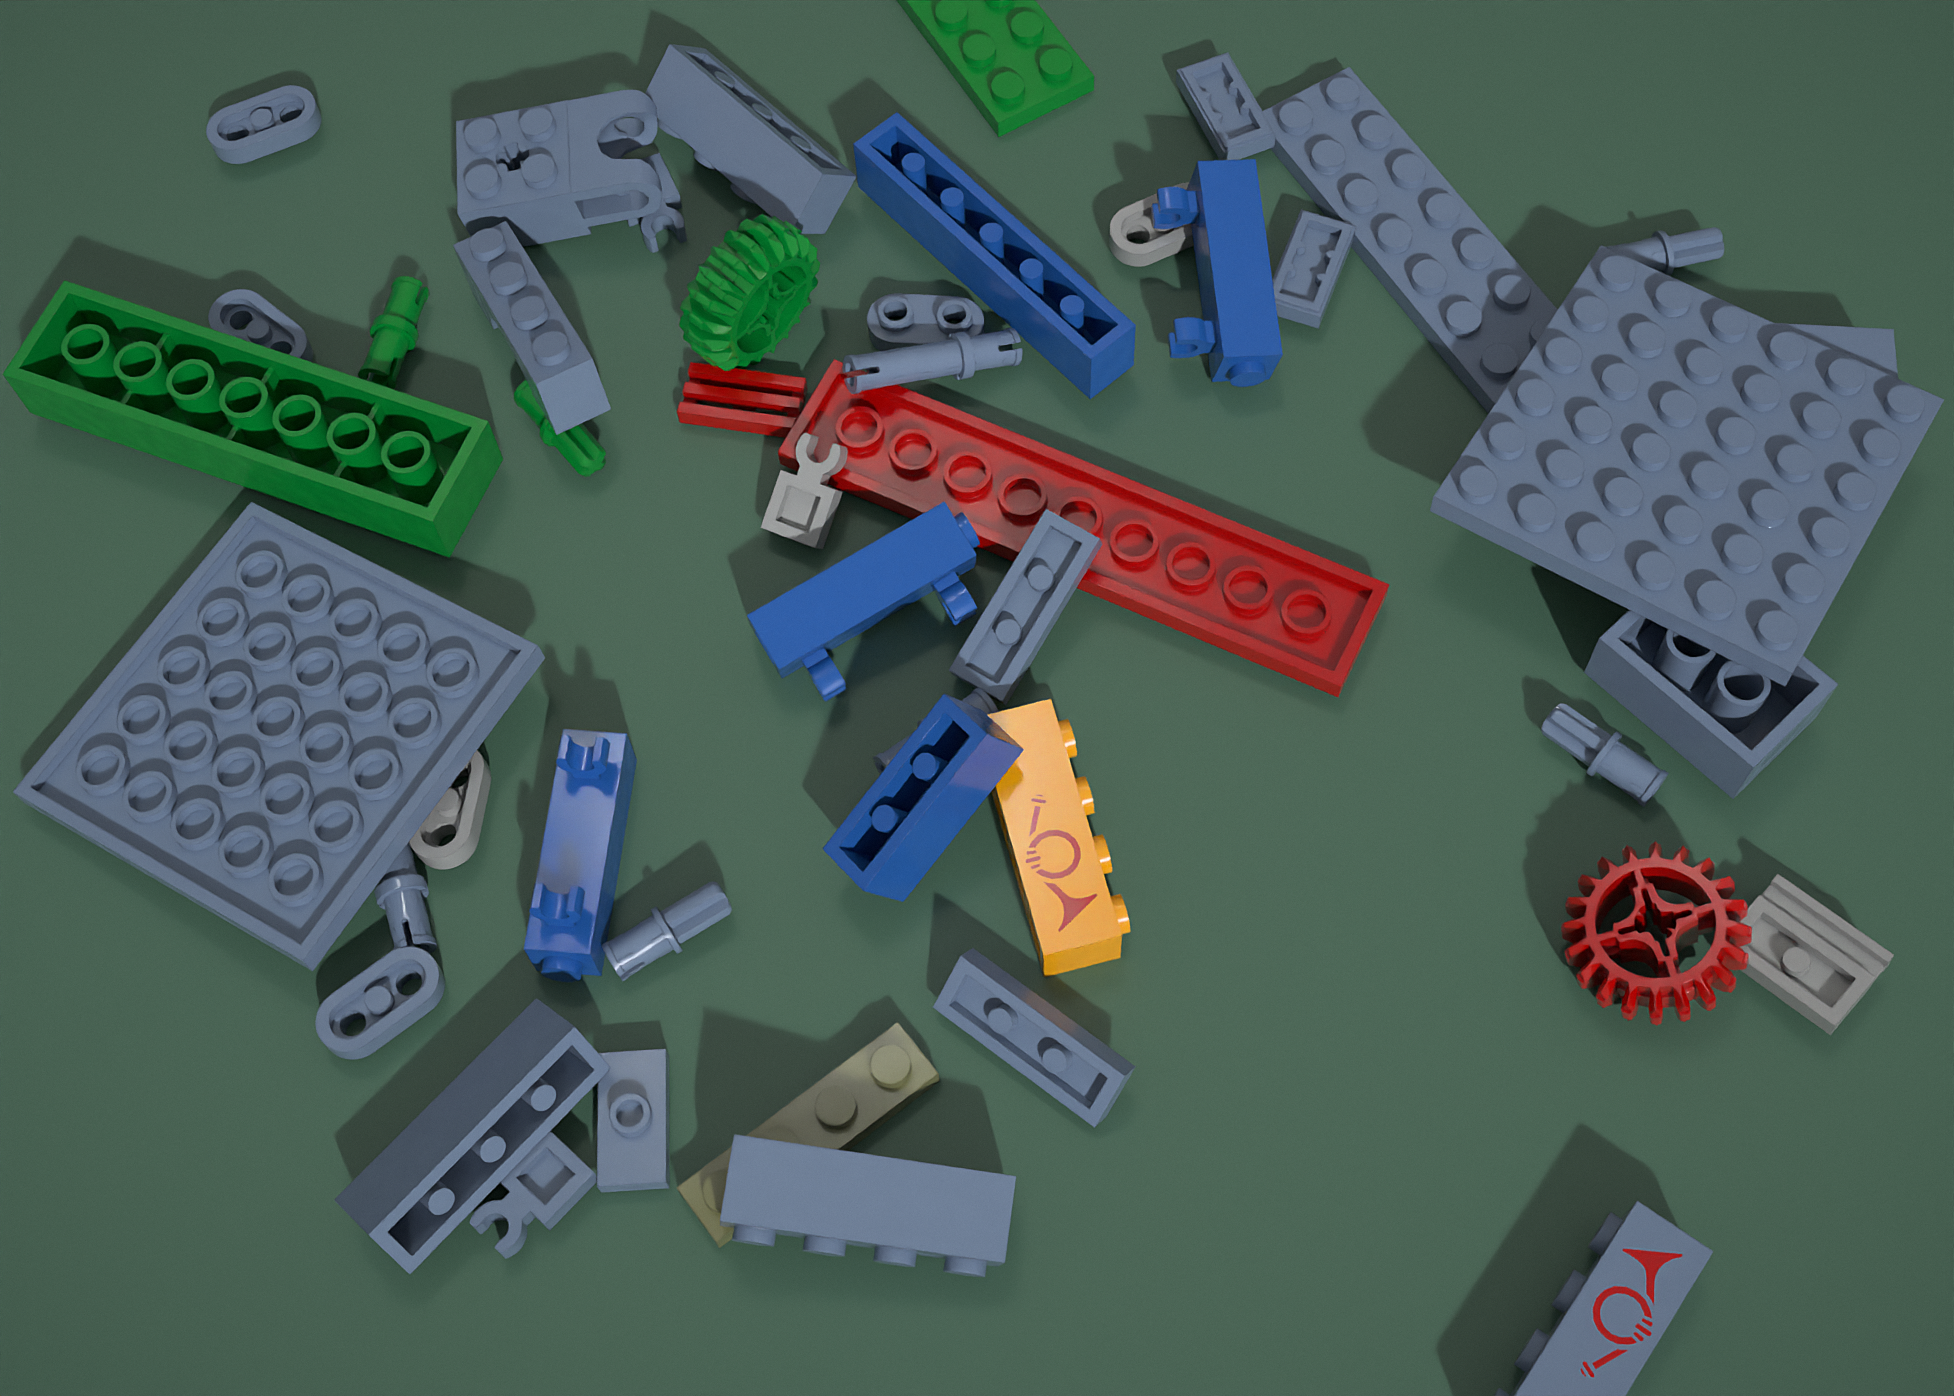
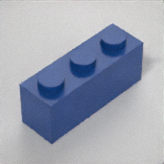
(922, 799)

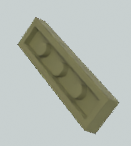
(829, 1114)

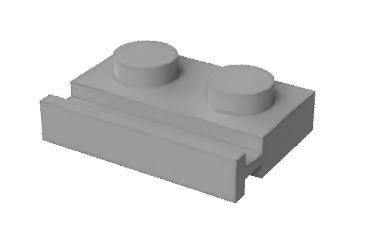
(1810, 954)

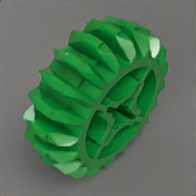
(749, 292)

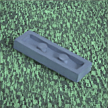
(1026, 606)
(1033, 1037)

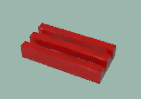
(743, 391)

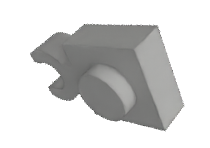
(803, 503)

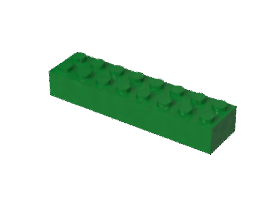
(256, 417)

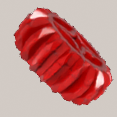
(1679, 921)

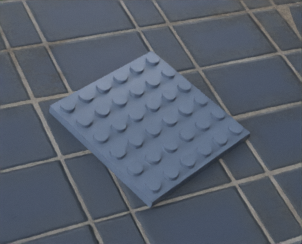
(1689, 462)
(281, 732)

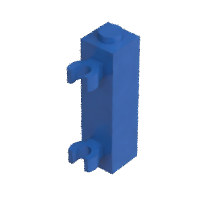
(1232, 272)
(864, 591)
(580, 854)

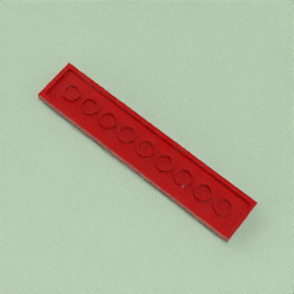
(1156, 551)

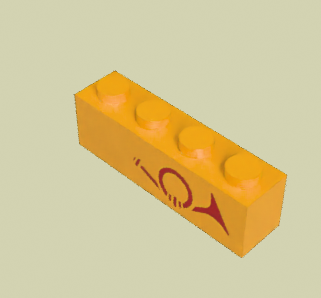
(1052, 845)

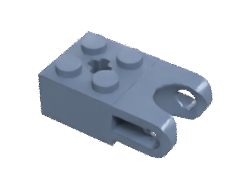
(557, 167)

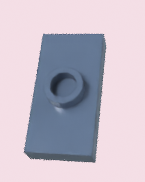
(1225, 108)
(1311, 267)
(634, 1122)

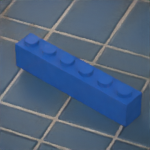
(995, 255)

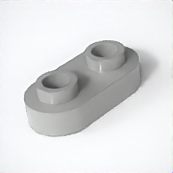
(1137, 222)
(457, 813)

